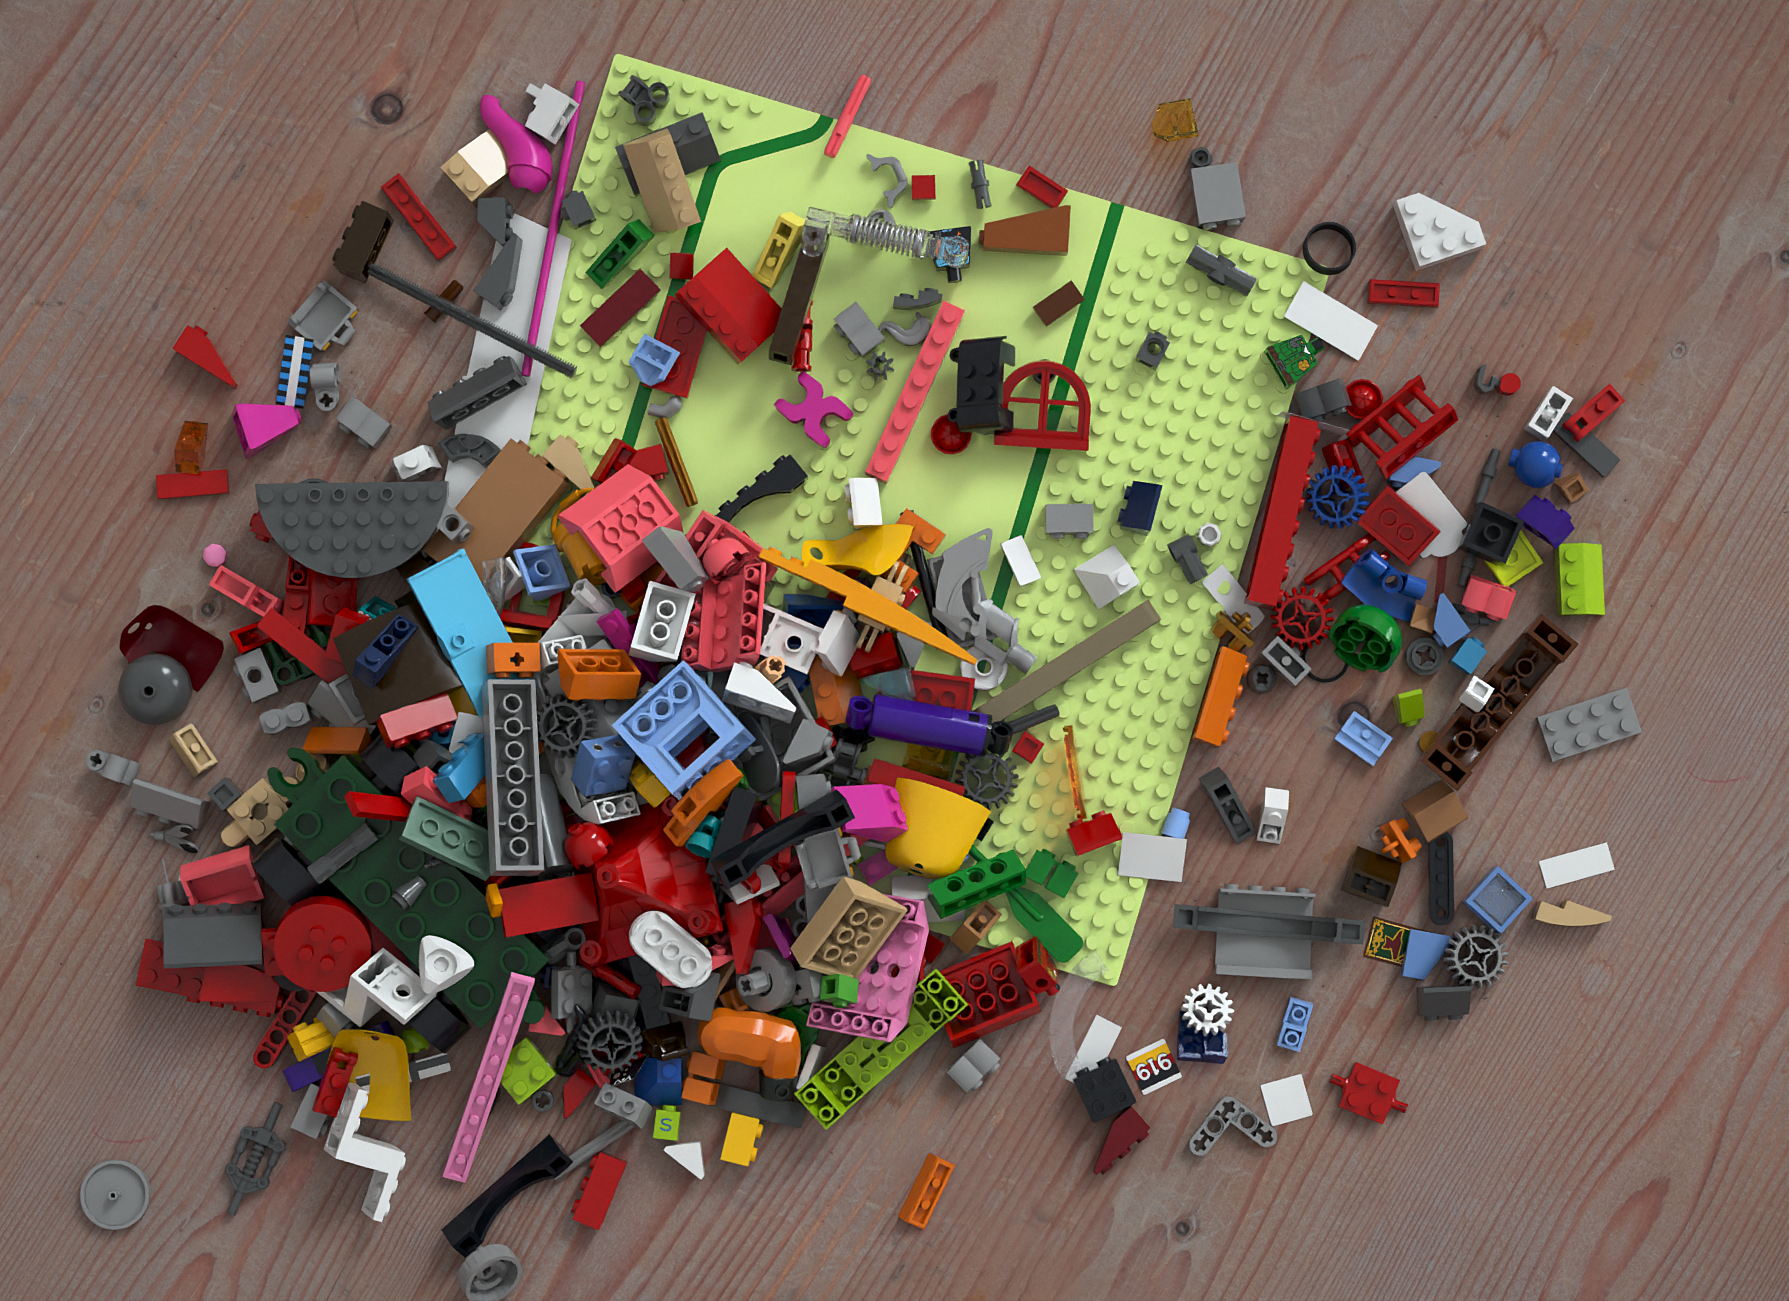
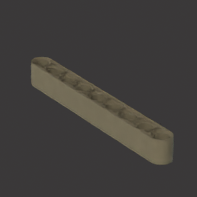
(1070, 662)

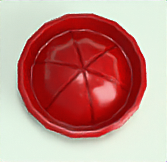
(1364, 398)
(947, 436)

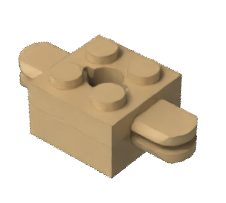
(890, 591)
(256, 814)

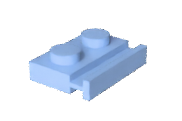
(1363, 738)

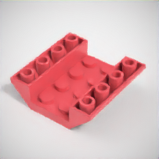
(618, 518)
(726, 622)

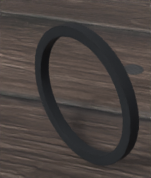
(1319, 679)

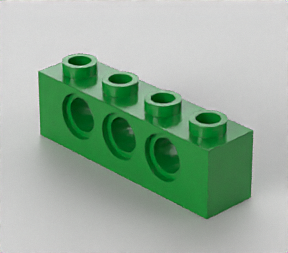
(990, 884)

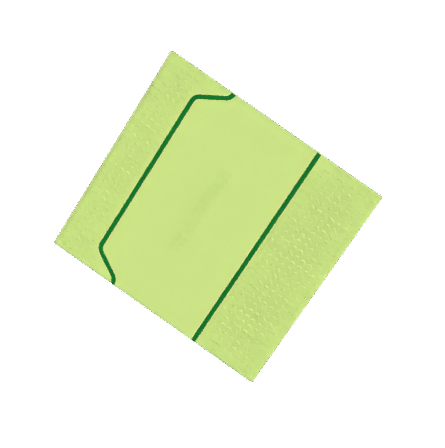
(1192, 425)

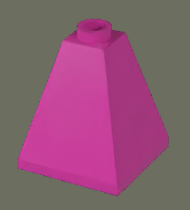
(263, 425)

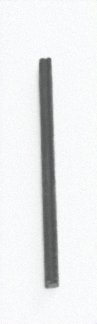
(474, 322)

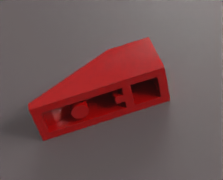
(201, 351)
(744, 930)

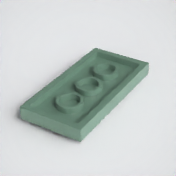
(447, 837)

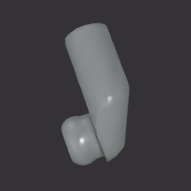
(668, 409)

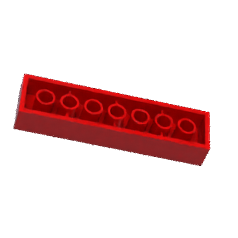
(1280, 515)

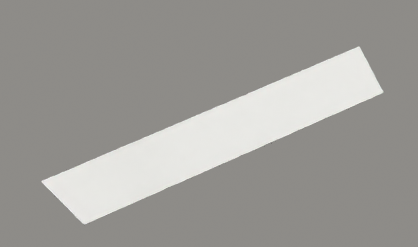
(513, 414)

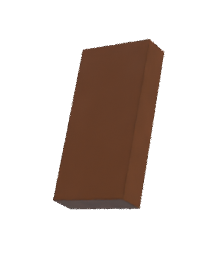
(1058, 303)

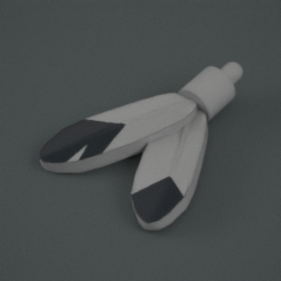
(174, 837)

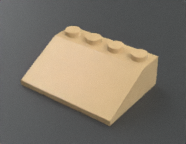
(847, 929)

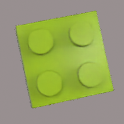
(526, 1071)

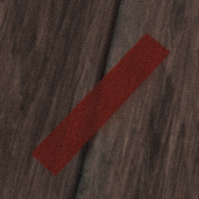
(1441, 575)

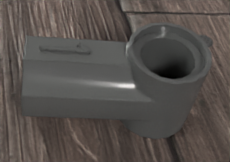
(1185, 553)

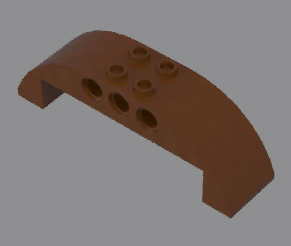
(1514, 680)

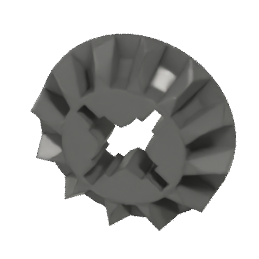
(1435, 653)

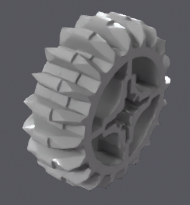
(1471, 947)

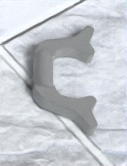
(899, 172)

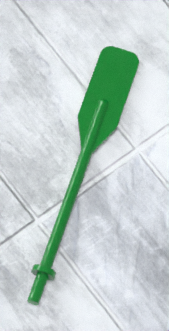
(1041, 920)

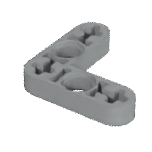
(1234, 1118)

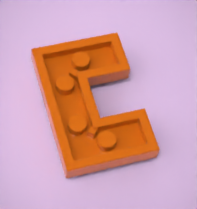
(923, 535)

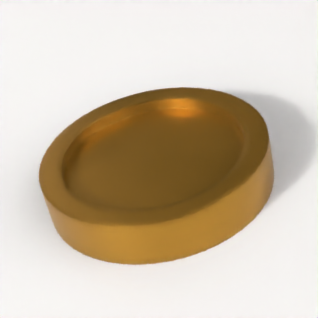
(1425, 739)

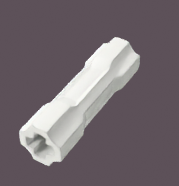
(590, 596)

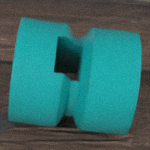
(704, 837)

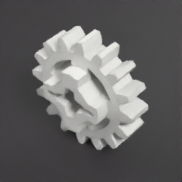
(1209, 1000)

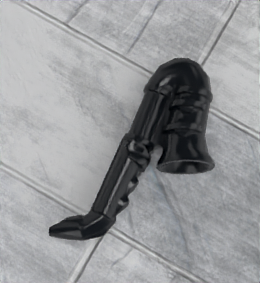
(569, 1059)

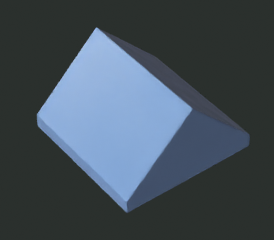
(542, 571)

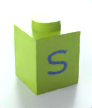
(667, 1123)

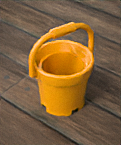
(579, 553)

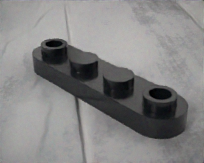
(1441, 879)

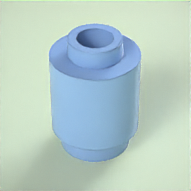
(1176, 824)

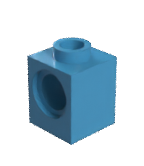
(1468, 655)

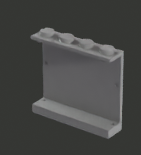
(1264, 954)

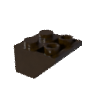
(1372, 877)

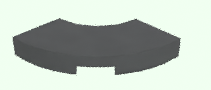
(469, 446)

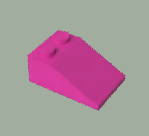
(875, 811)

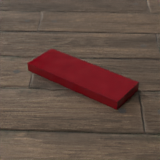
(620, 307)

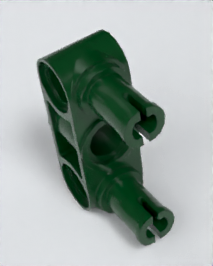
(297, 668)

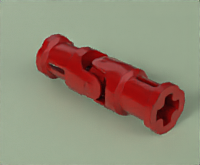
(802, 356)

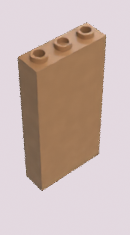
(503, 506)

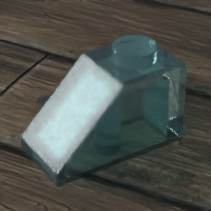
(894, 683)

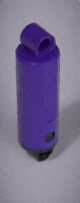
(929, 725)

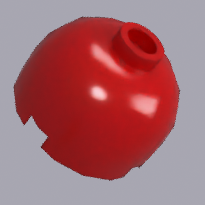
(586, 843)

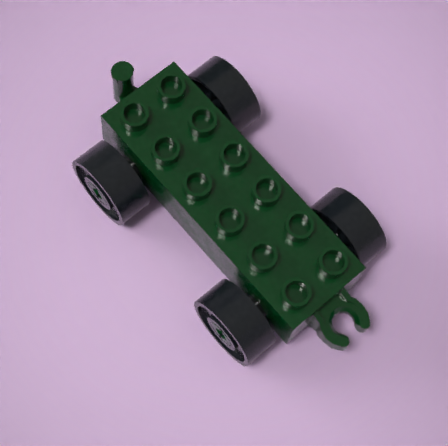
(447, 907)

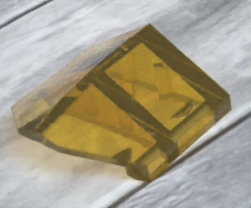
(1175, 121)

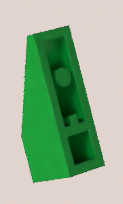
(620, 253)

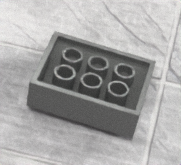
(212, 935)

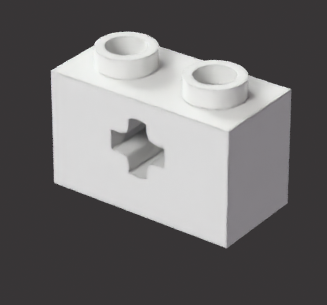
(1548, 413)

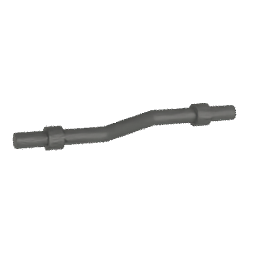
(1489, 471)

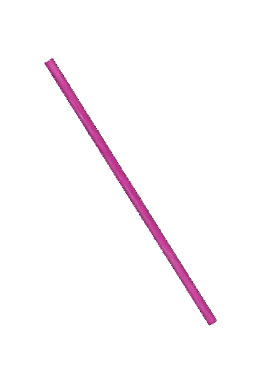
(553, 227)

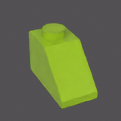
(1409, 707)

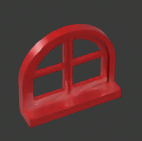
(1041, 437)
(532, 621)

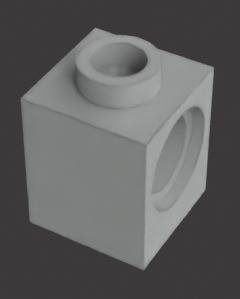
(464, 529)

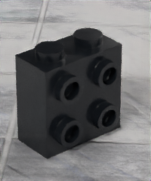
(1103, 1089)

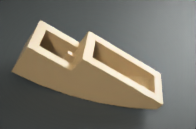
(1568, 914)

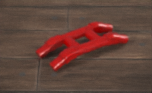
(1332, 566)

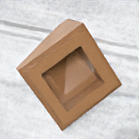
(1572, 487)

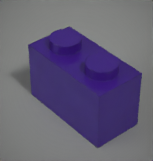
(1546, 521)

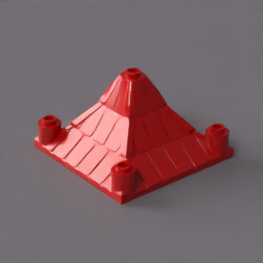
(645, 875)

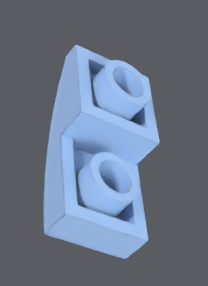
(1294, 1024)

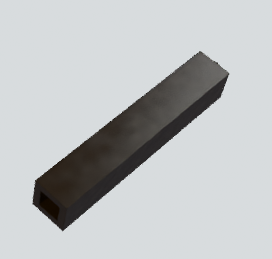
(796, 306)

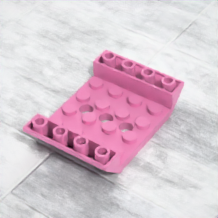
(882, 1000)

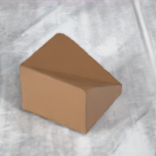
(1422, 619)

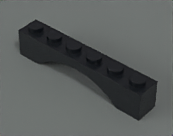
(781, 479)
(818, 817)
(470, 1226)

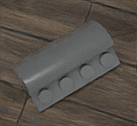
(553, 828)

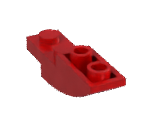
(297, 594)

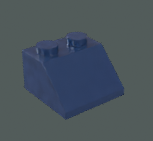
(1140, 507)

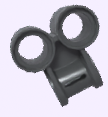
(641, 96)

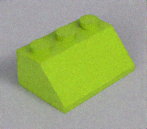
(1579, 579)

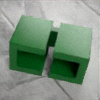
(1061, 878)

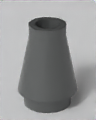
(408, 893)

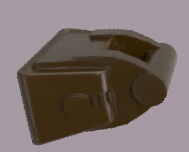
(665, 1041)

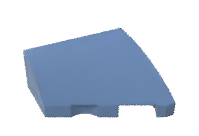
(1423, 953)

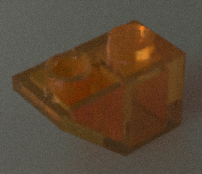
(191, 447)

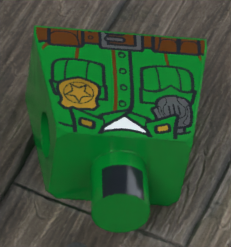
(1293, 358)

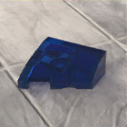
(1199, 1047)

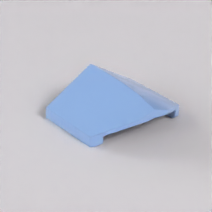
(652, 360)

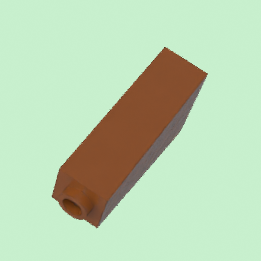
(1031, 233)

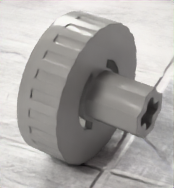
(767, 962)
(496, 1269)

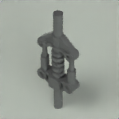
(264, 1136)

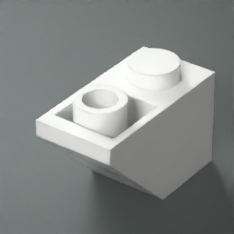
(1273, 815)

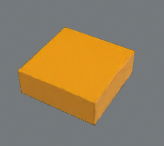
(494, 900)

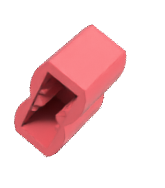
(1488, 597)

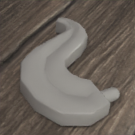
(909, 337)

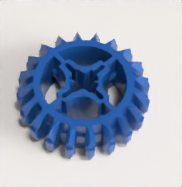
(1338, 508)

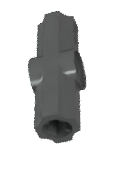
(1221, 270)

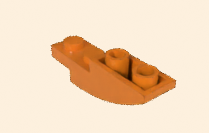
(700, 799)

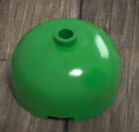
(1373, 628)

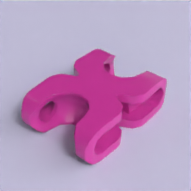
(813, 409)

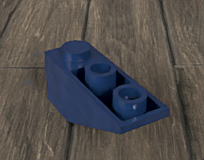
(383, 651)

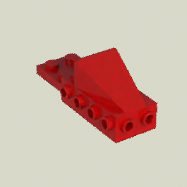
(233, 985)

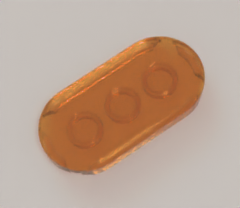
(1075, 772)

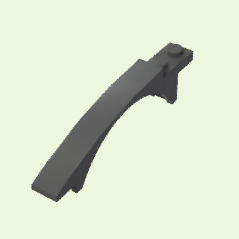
(1268, 924)

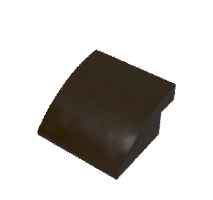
(414, 676)

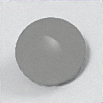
(115, 1194)

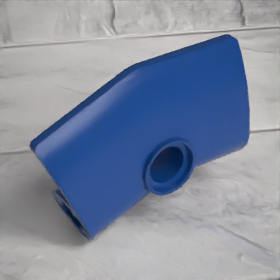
(1367, 582)

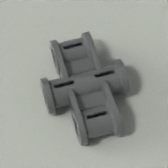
(843, 770)

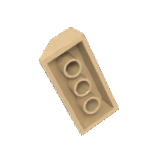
(662, 182)

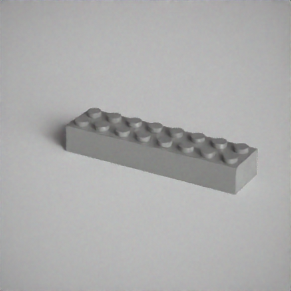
(512, 778)

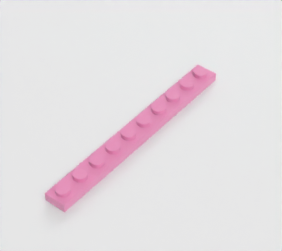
(488, 1077)

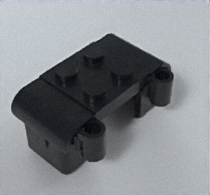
(981, 385)

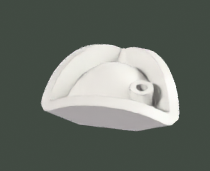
(442, 964)

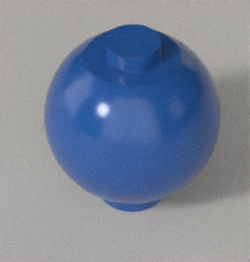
(1536, 464)

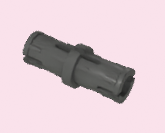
(980, 184)

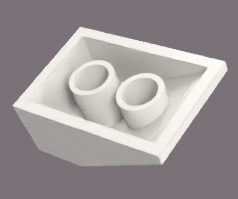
(753, 692)

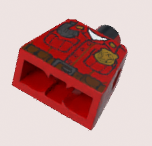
(1037, 967)

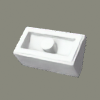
(1020, 561)

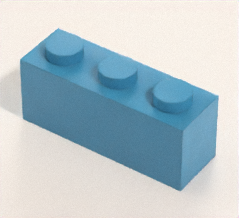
(463, 771)

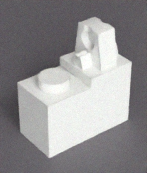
(551, 112)

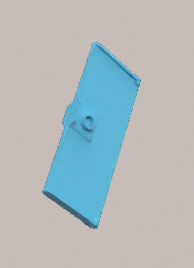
(461, 620)

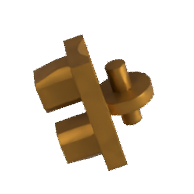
(1240, 637)

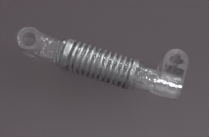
(880, 234)

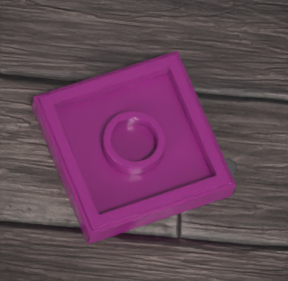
(782, 935)

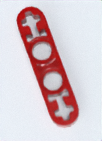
(786, 810)

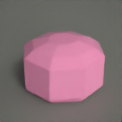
(215, 555)

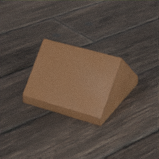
(1435, 810)

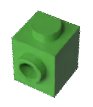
(839, 990)

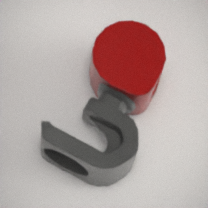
(1505, 385)

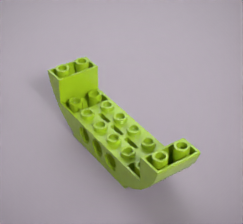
(869, 1060)

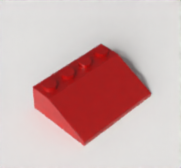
(731, 305)
(993, 994)

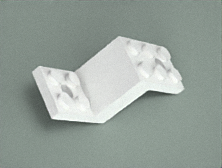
(778, 628)
(376, 987)
(366, 1152)

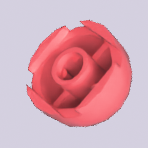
(724, 558)

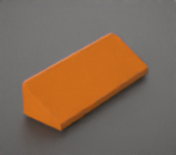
(337, 740)
(926, 1191)

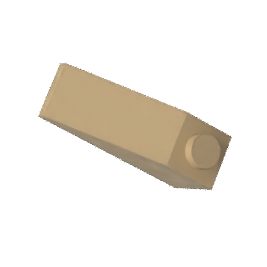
(569, 461)

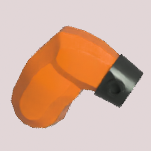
(756, 1041)

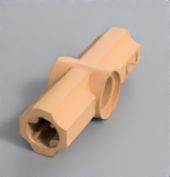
(771, 668)

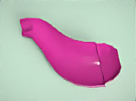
(526, 153)

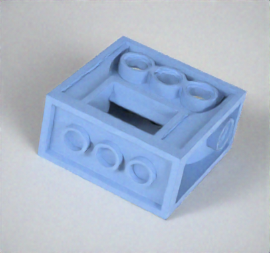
(675, 716)

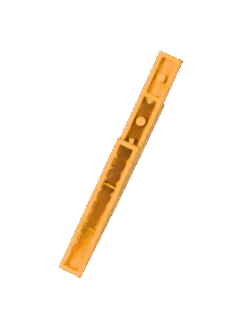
(867, 602)

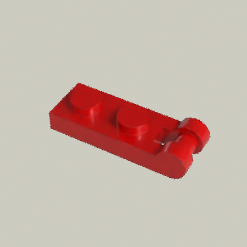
(1594, 412)
(334, 1082)

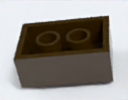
(362, 241)

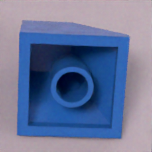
(660, 1081)

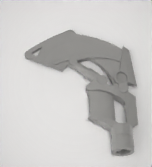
(959, 564)

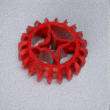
(1306, 633)

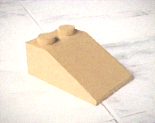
(478, 167)

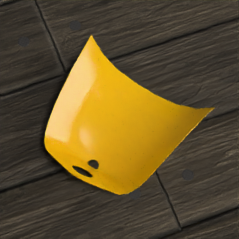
(867, 549)

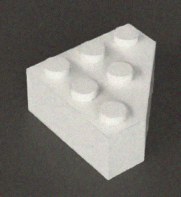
(1436, 231)

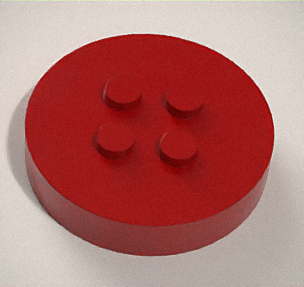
(322, 943)

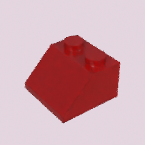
(1093, 834)

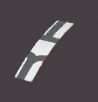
(417, 1070)

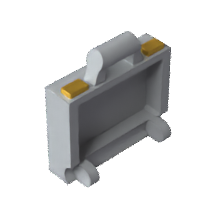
(324, 317)
(824, 858)

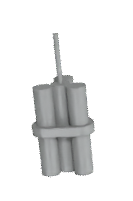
(170, 893)

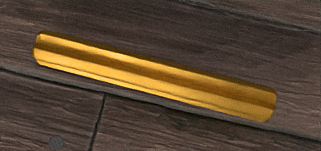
(676, 462)

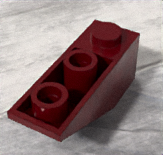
(1122, 1133)

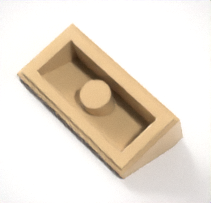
(192, 750)

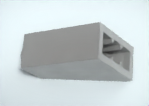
(677, 558)

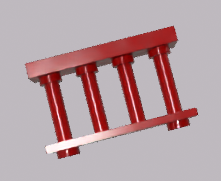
(1416, 441)

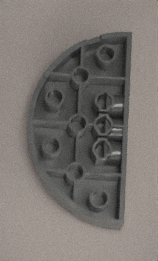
(352, 525)

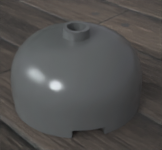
(170, 689)

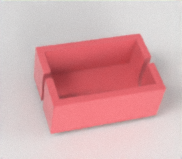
(223, 879)

